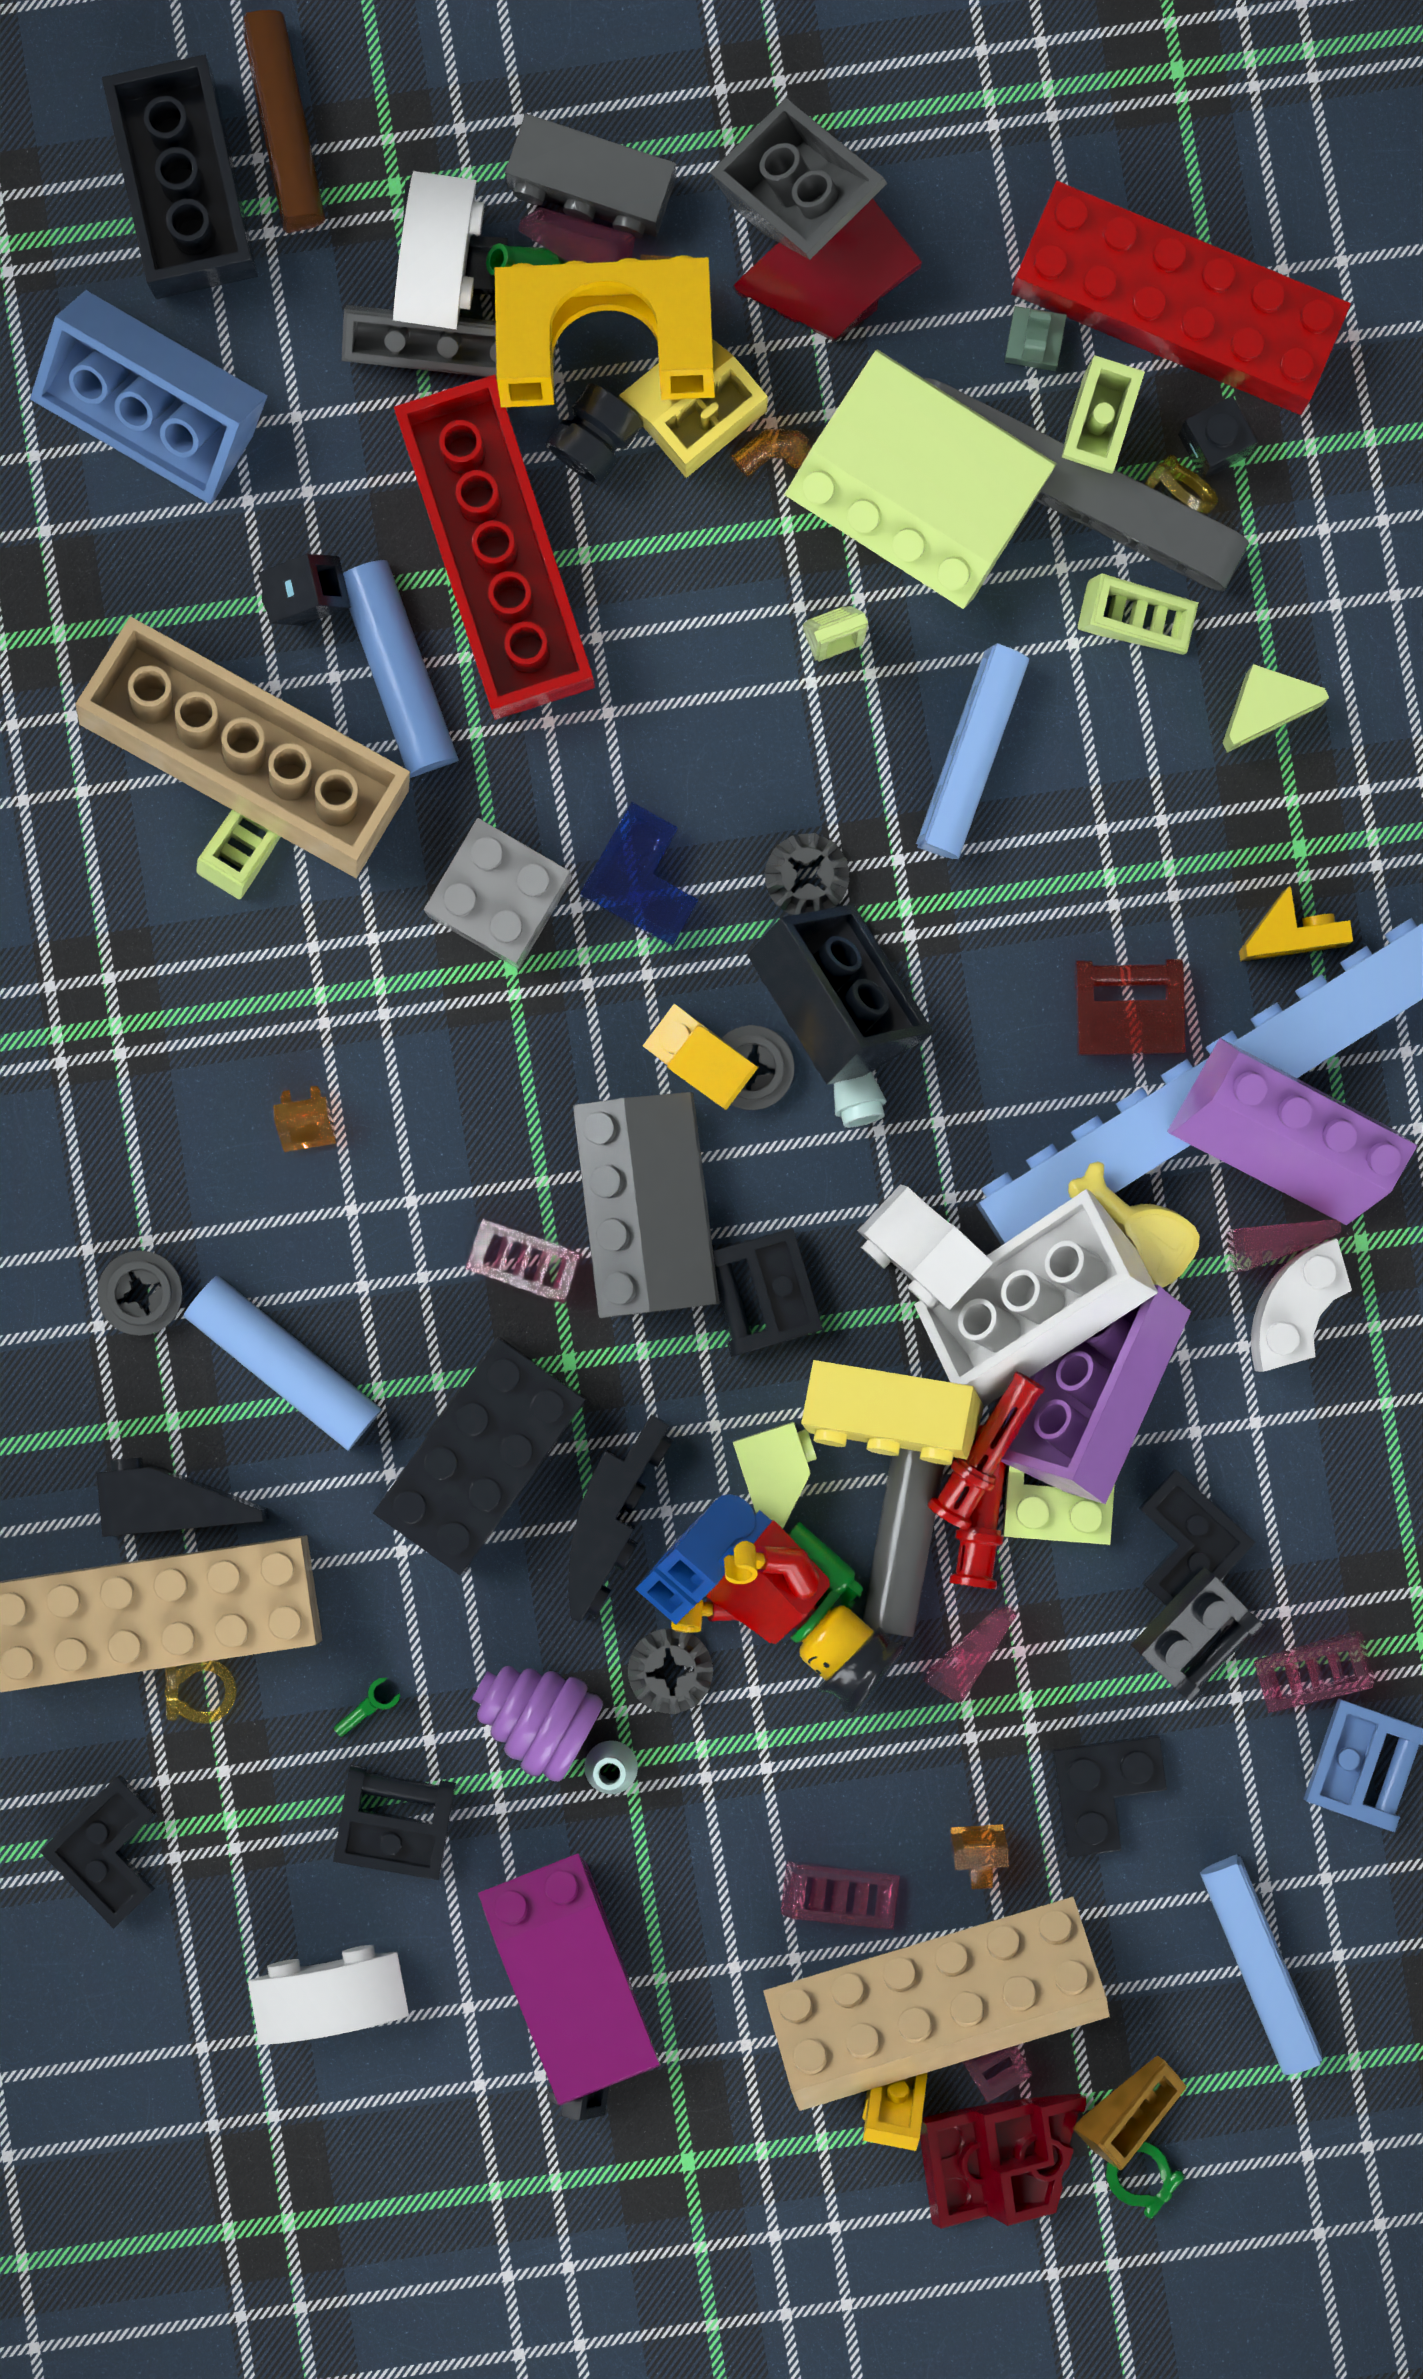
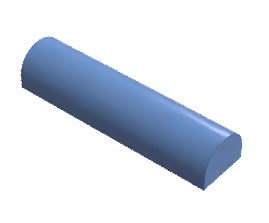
(398, 668)

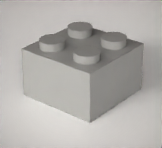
(498, 893)

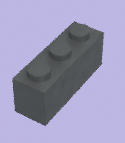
(590, 176)

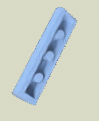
(972, 751)
(282, 1362)
(1262, 1965)

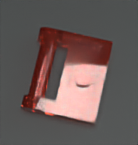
(1130, 1025)

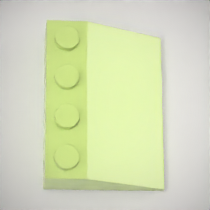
(920, 479)

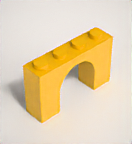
(542, 300)

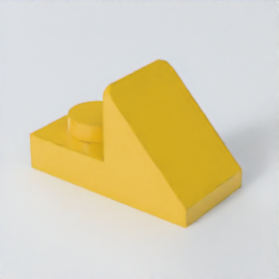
(1279, 934)
(700, 1057)
(895, 2113)

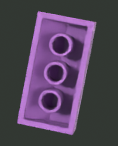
(1290, 1134)
(1098, 1400)

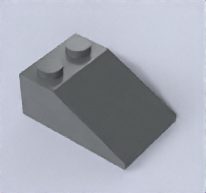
(796, 180)

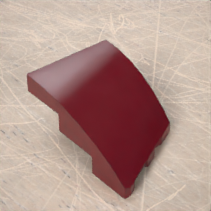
(840, 281)
(999, 2159)

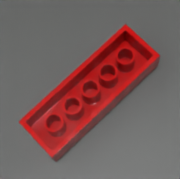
(1180, 298)
(494, 547)

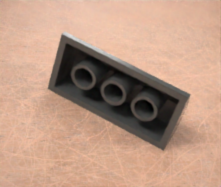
(646, 1204)

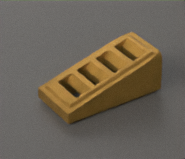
(1130, 2113)

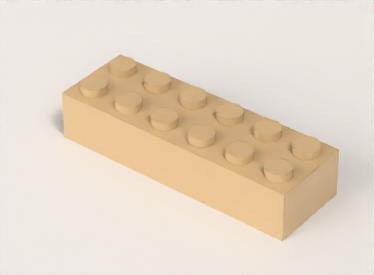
(243, 747)
(157, 1613)
(936, 2003)

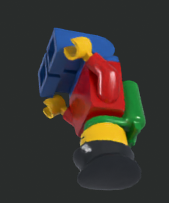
(771, 1586)

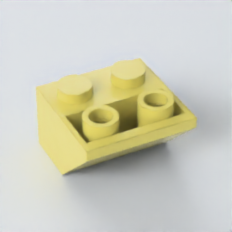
(698, 427)

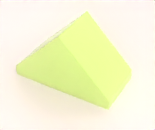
(1269, 702)

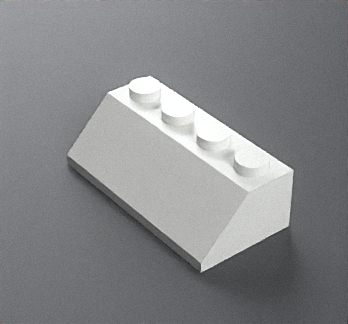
(1039, 1298)

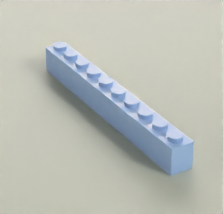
(1292, 1040)

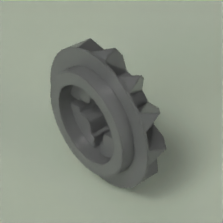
(804, 849)
(772, 1053)
(117, 1283)
(650, 1655)

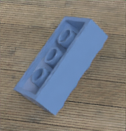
(146, 395)

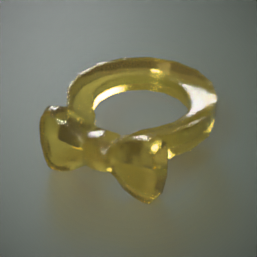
(1171, 470)
(176, 1707)

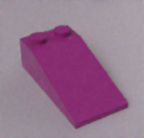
(569, 1978)

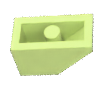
(1102, 414)
(775, 1468)

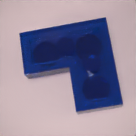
(626, 881)

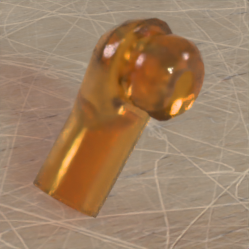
(772, 444)

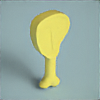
(1159, 1234)

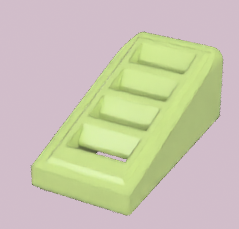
(1112, 627)
(835, 632)
(221, 874)

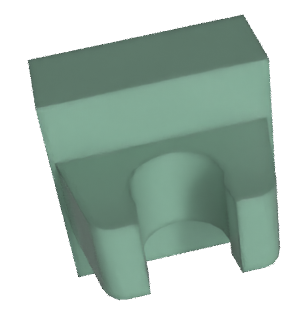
(1035, 338)

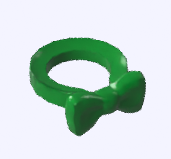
(1152, 2203)

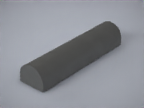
(377, 339)
(902, 1544)

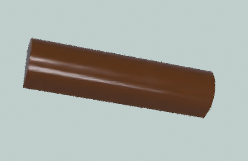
(283, 120)

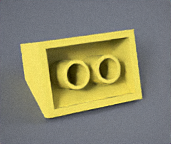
(891, 1412)

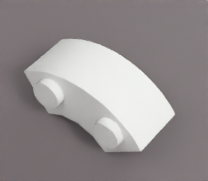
(435, 250)
(924, 1248)
(1293, 1303)
(327, 1997)

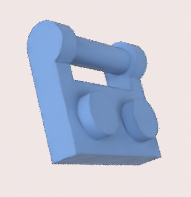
(1350, 1759)

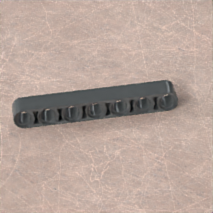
(1126, 508)

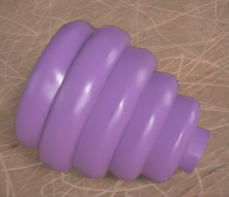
(538, 1717)

